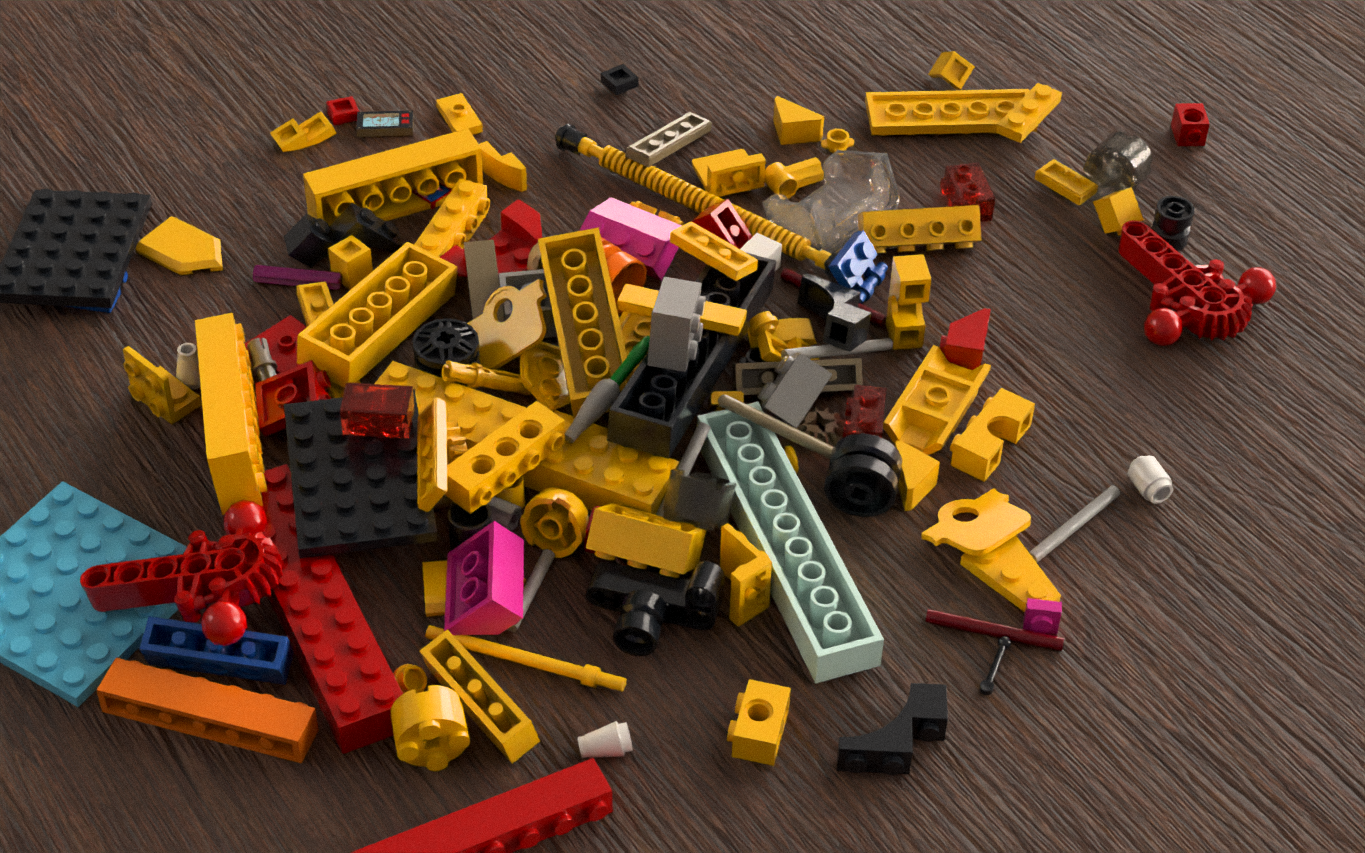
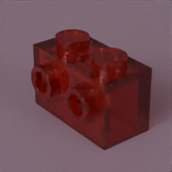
(967, 187)
(377, 410)
(865, 411)

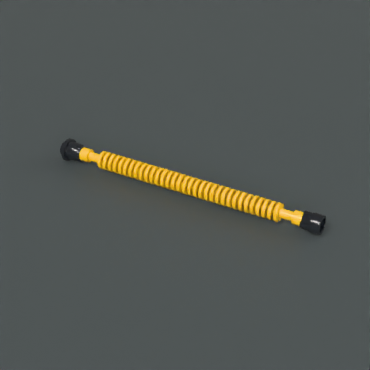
(689, 195)

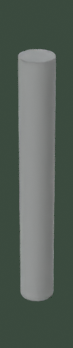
(534, 582)

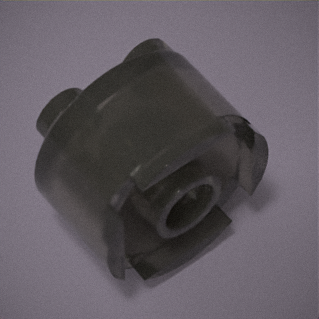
(1118, 163)
(698, 498)

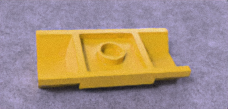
(934, 402)

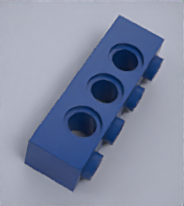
(186, 648)

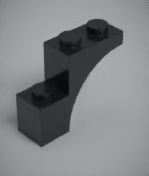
(312, 237)
(838, 306)
(891, 747)

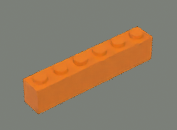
(208, 709)

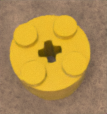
(429, 727)

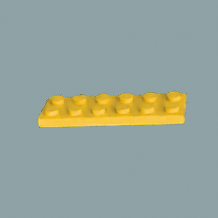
(939, 111)

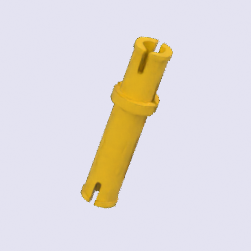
(478, 376)

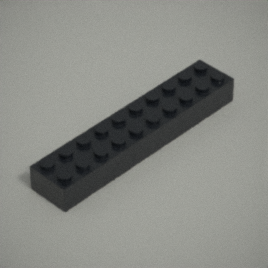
(662, 402)

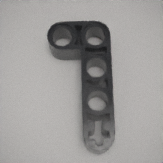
(688, 602)

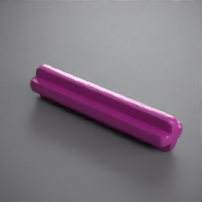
(295, 276)

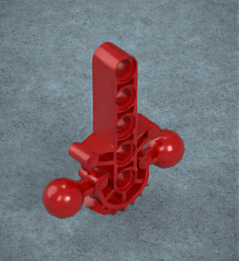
(1198, 293)
(227, 572)

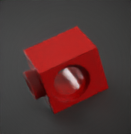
(1190, 124)

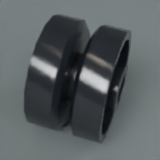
(863, 475)

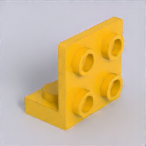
(730, 172)
(158, 388)
(748, 574)

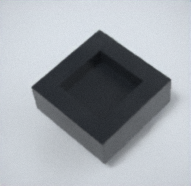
(619, 79)

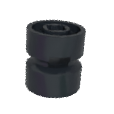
(1173, 220)
(464, 525)
(639, 623)

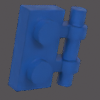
(857, 259)

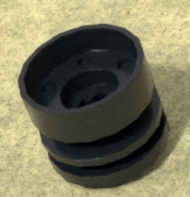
(445, 341)

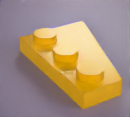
(1012, 573)

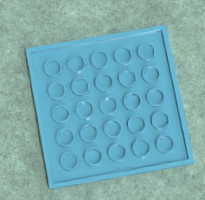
(44, 612)

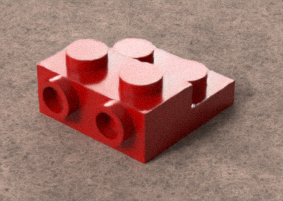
(291, 386)

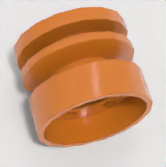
(623, 269)

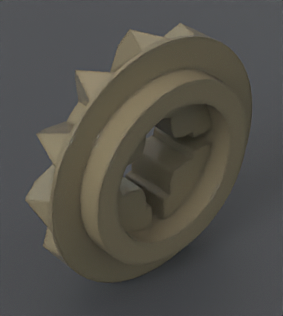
(833, 426)

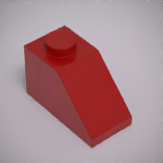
(725, 223)
(966, 340)

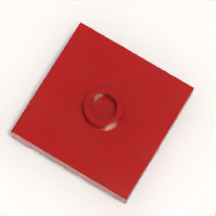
(282, 342)

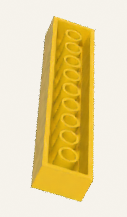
(589, 467)

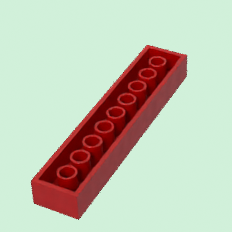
(328, 630)

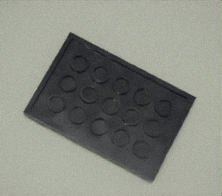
(72, 248)
(352, 488)

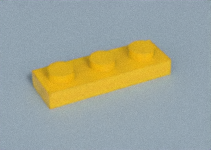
(1029, 112)
(713, 251)

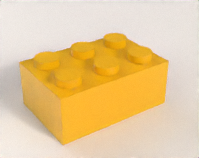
(645, 539)

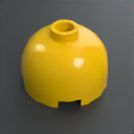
(555, 521)

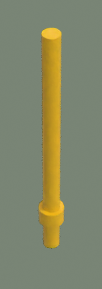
(589, 674)

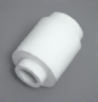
(1150, 479)

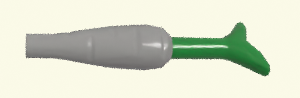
(605, 392)

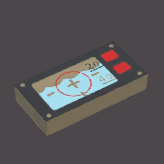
(385, 123)

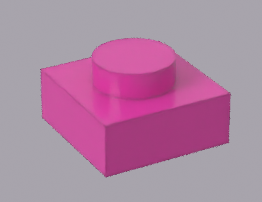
(1042, 616)

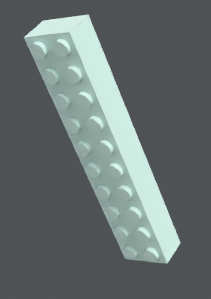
(807, 571)

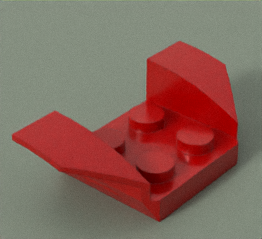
(512, 244)

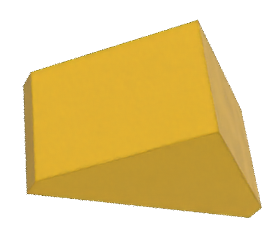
(796, 123)
(917, 475)

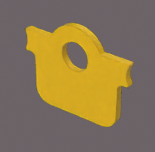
(520, 332)
(994, 525)

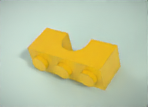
(908, 290)
(979, 447)

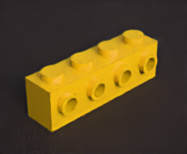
(456, 218)
(922, 228)

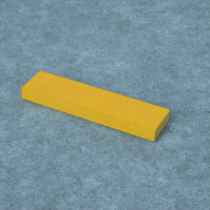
(715, 317)
(431, 455)

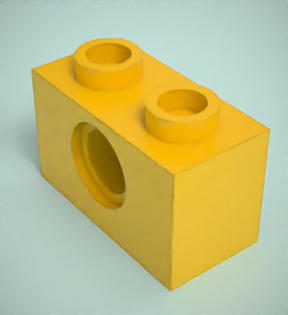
(759, 722)

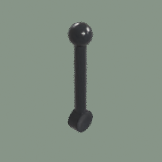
(987, 686)

